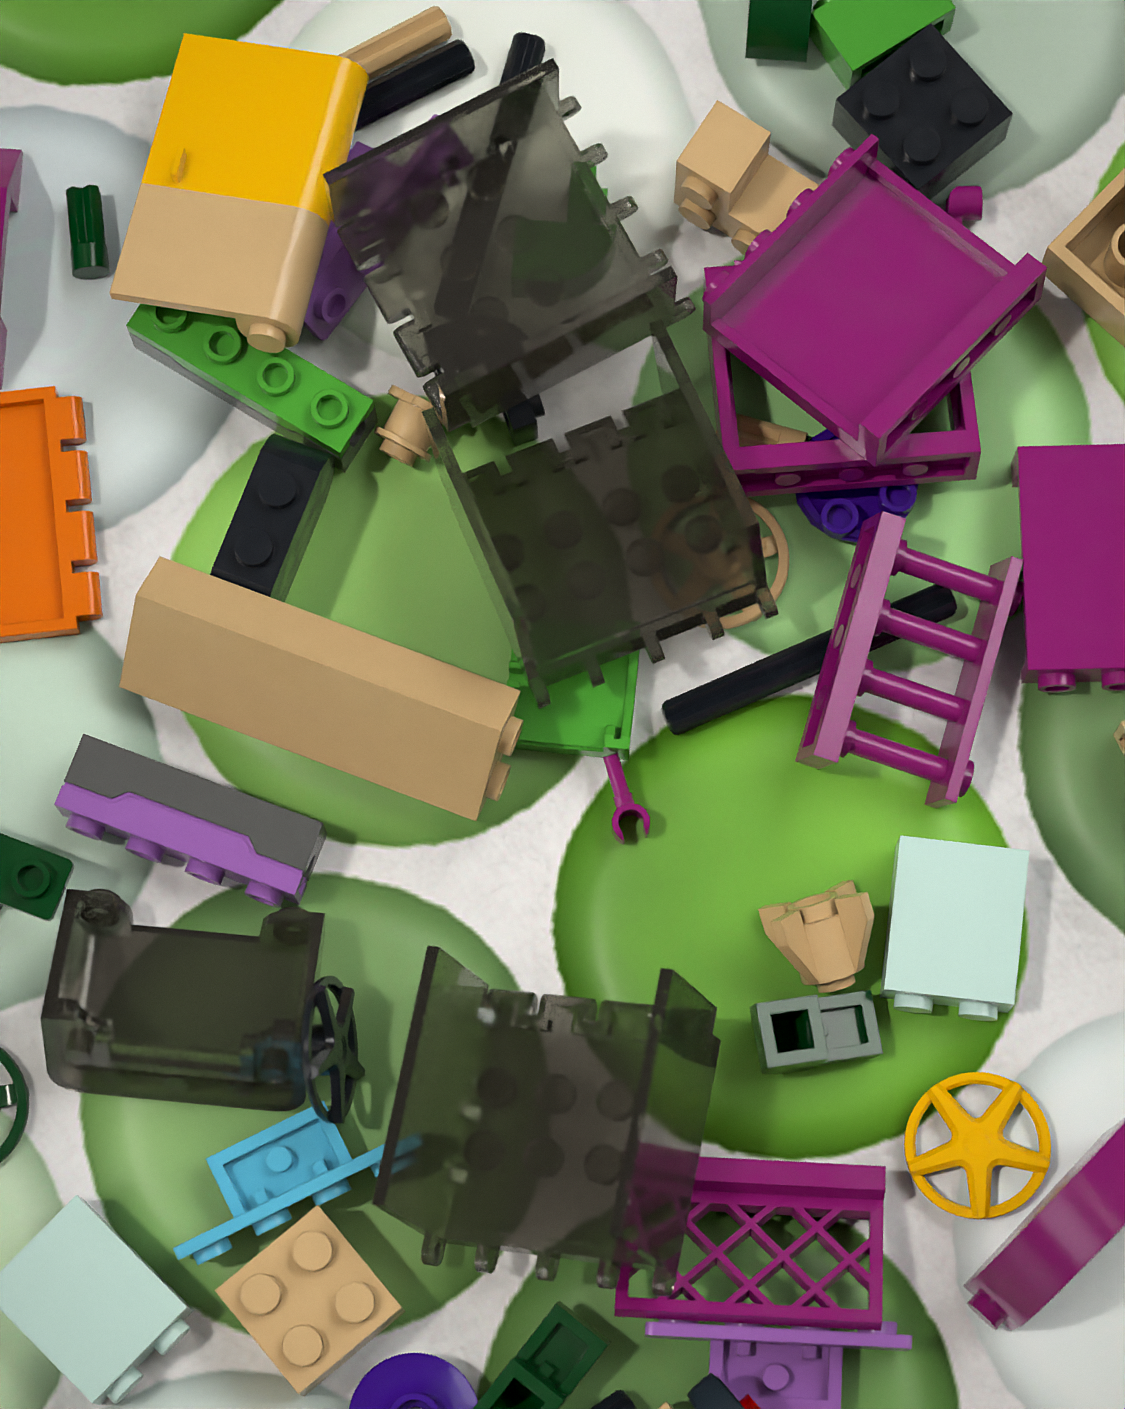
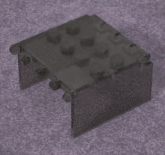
(499, 249)
(613, 536)
(549, 1123)

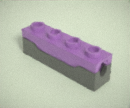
(191, 821)

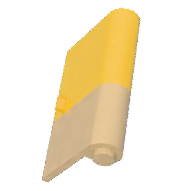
(236, 185)

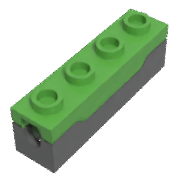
(270, 387)

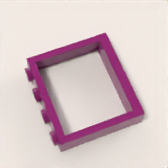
(832, 463)

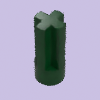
(87, 233)

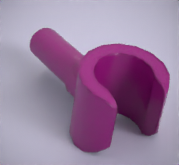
(965, 203)
(623, 798)

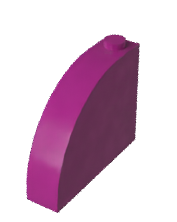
(1055, 1237)

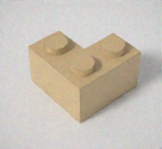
(732, 180)

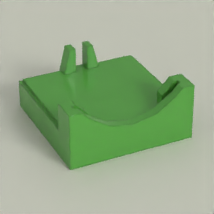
(580, 717)

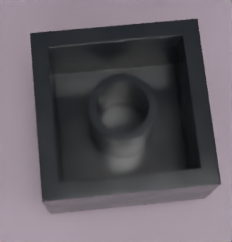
(925, 111)

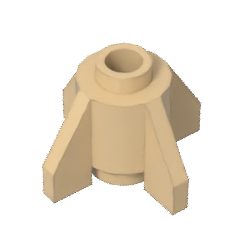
(823, 934)

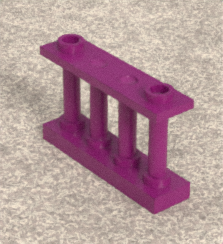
(850, 674)

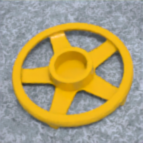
(978, 1145)

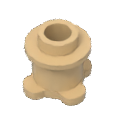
(405, 429)

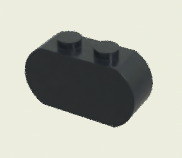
(275, 517)

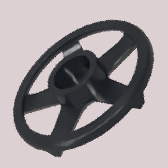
(331, 1048)

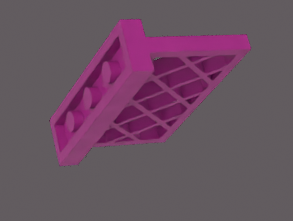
(770, 1190)

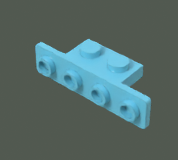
(275, 1171)

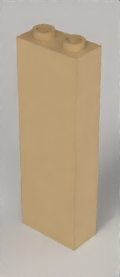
(320, 689)

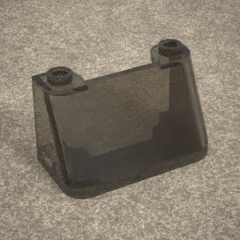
(179, 1007)

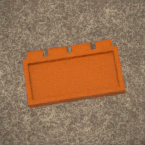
(37, 531)

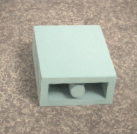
(954, 927)
(91, 1303)

